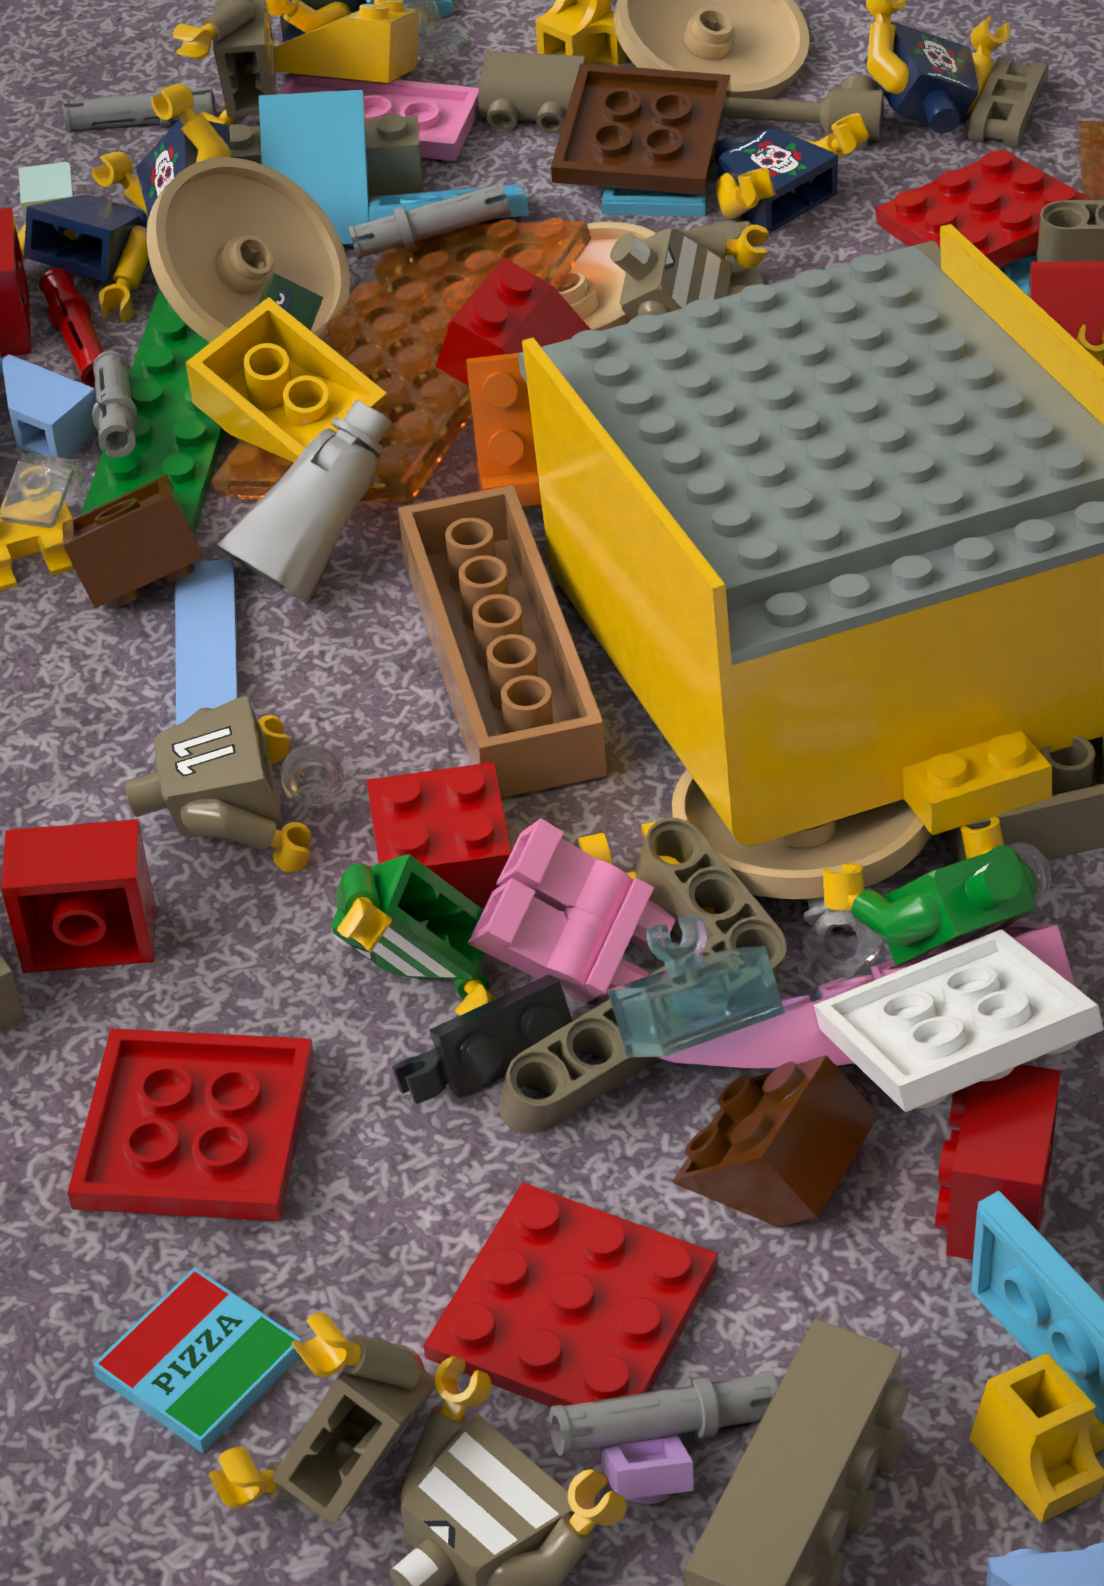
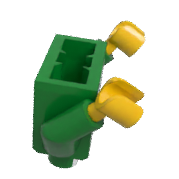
(944, 905)
(412, 925)

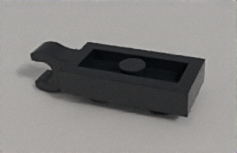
(484, 1041)

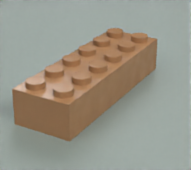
(502, 641)

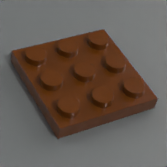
(641, 129)

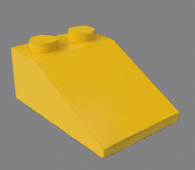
(367, 45)
(276, 382)

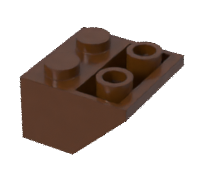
(779, 1142)

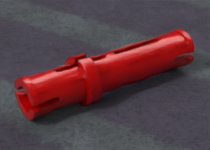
(71, 316)

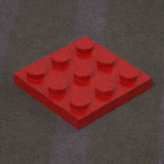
(988, 202)
(192, 1125)
(571, 1302)

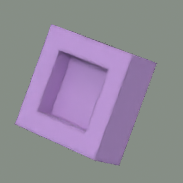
(648, 1469)

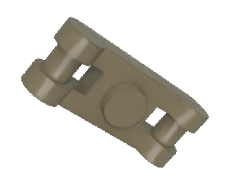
(1007, 96)

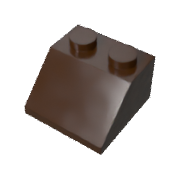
(131, 543)

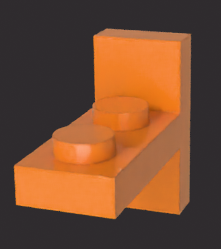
(503, 427)

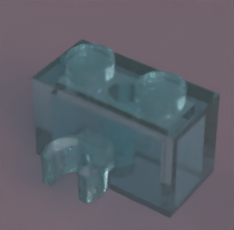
(695, 994)

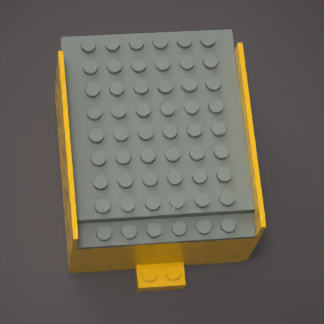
(839, 535)

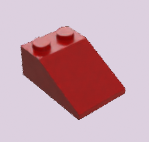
(501, 314)

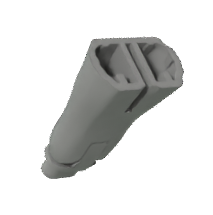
(302, 516)

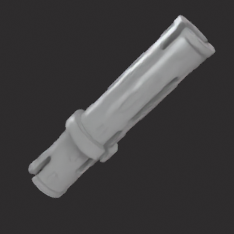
(127, 110)
(429, 220)
(114, 411)
(695, 1408)

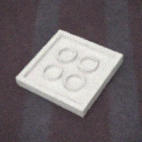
(957, 1020)

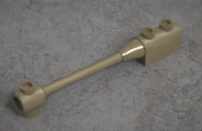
(541, 85)

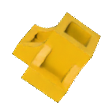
(580, 30)
(1041, 1437)

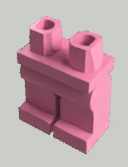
(567, 915)

